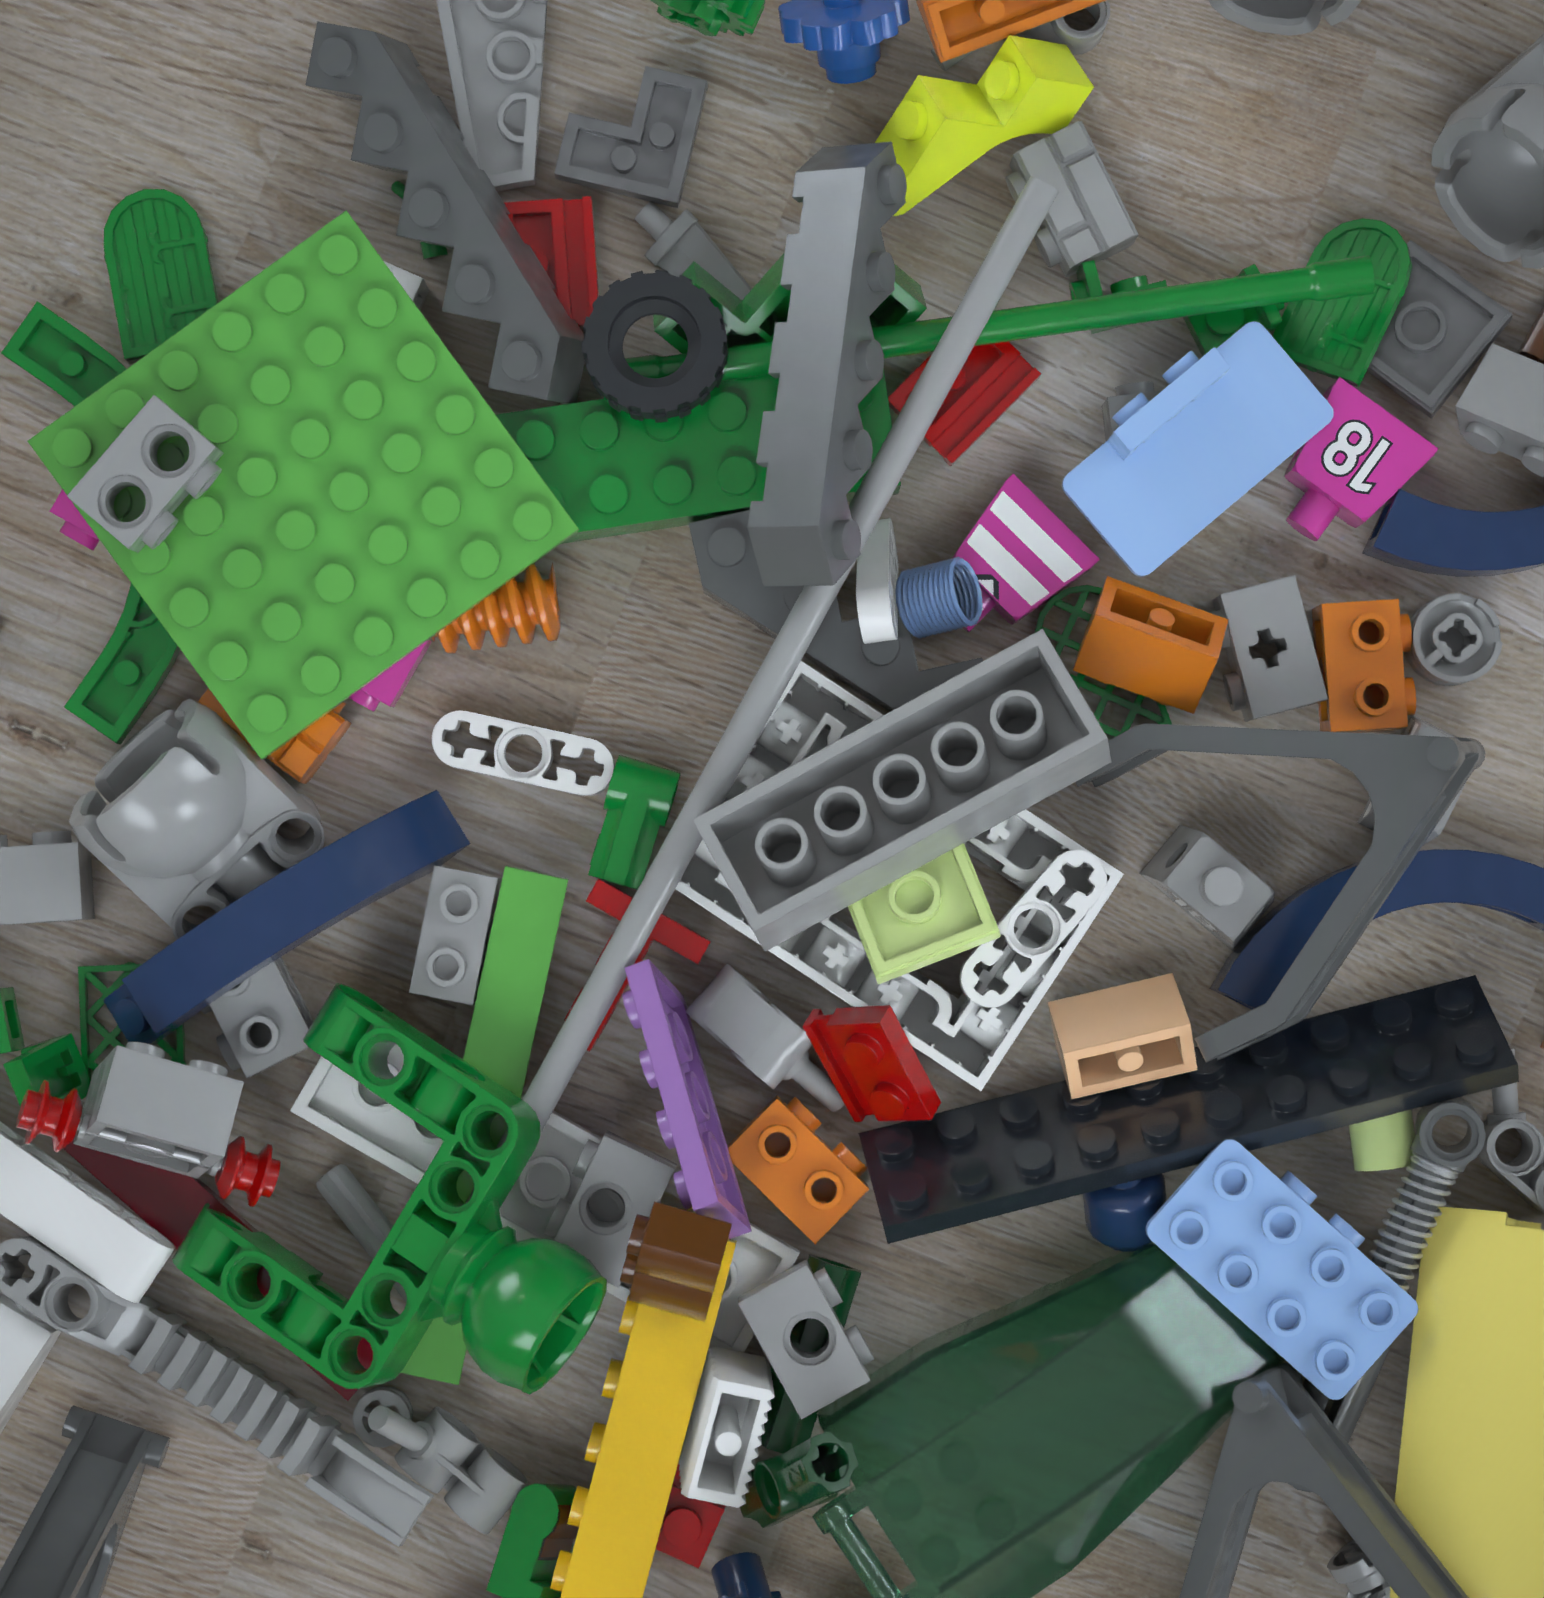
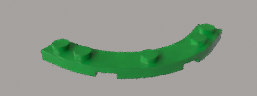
(140, 648)

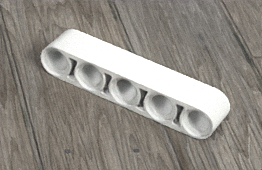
(78, 1219)

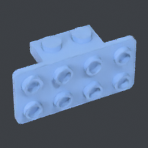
(1196, 446)
(1282, 1267)

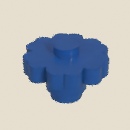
(843, 32)

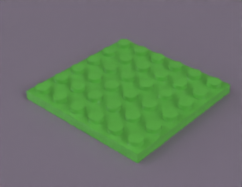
(353, 491)

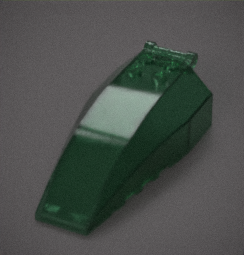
(1036, 1427)

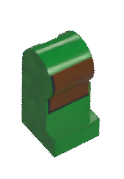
(533, 1542)

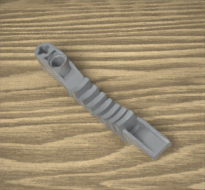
(239, 1393)

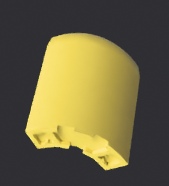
(1477, 1404)

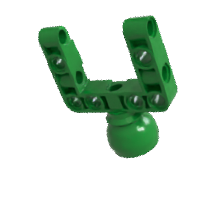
(516, 1301)

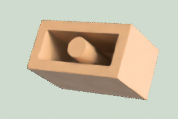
(1122, 1036)

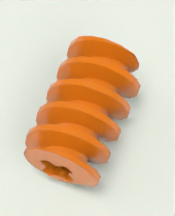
(512, 606)

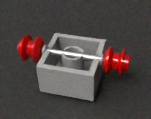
(158, 1117)

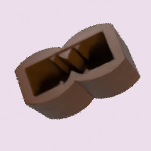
(675, 1260)

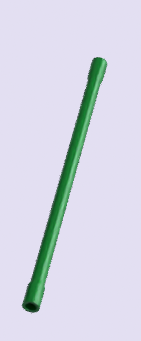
(1315, 282)

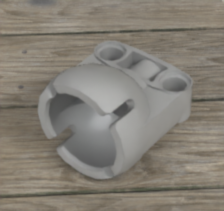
(1496, 163)
(192, 816)

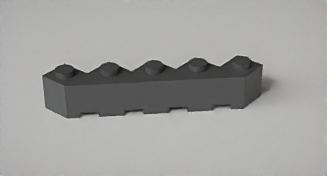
(452, 207)
(825, 365)
(879, 670)

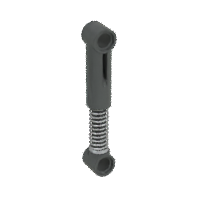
(1430, 1172)

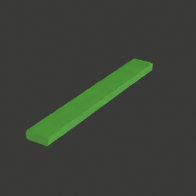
(501, 1044)

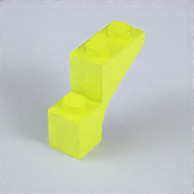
(952, 123)

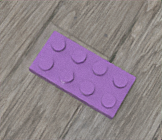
(689, 1110)

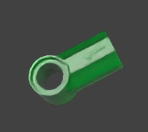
(636, 808)

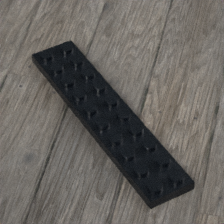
(1281, 1089)

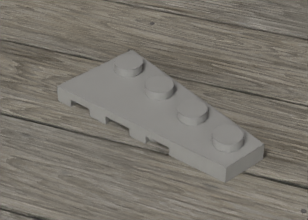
(497, 82)

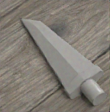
(684, 242)

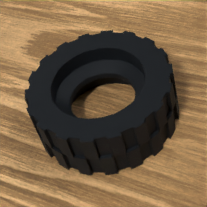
(646, 296)

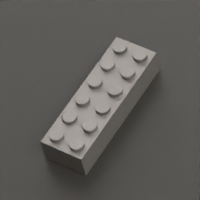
(904, 789)

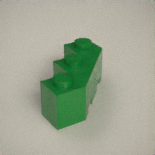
(768, 302)

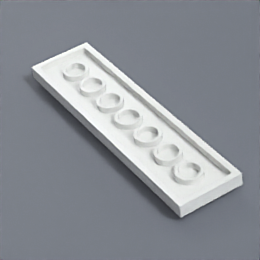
(392, 1138)

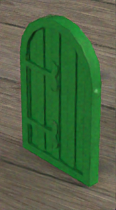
(156, 268)
(1344, 333)

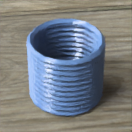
(938, 597)

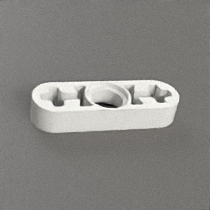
(877, 584)
(474, 758)
(1076, 901)

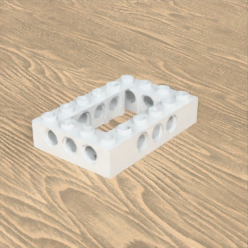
(947, 1029)

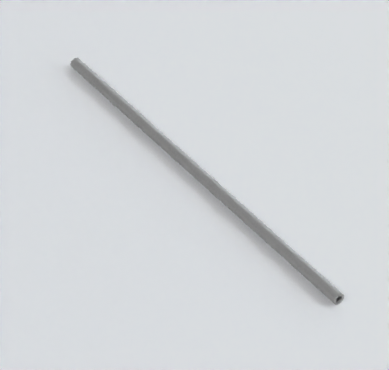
(786, 652)

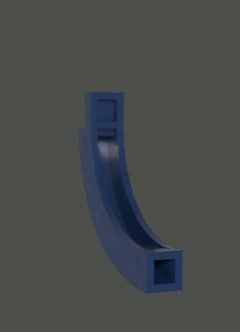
(1454, 540)
(1432, 877)
(284, 915)

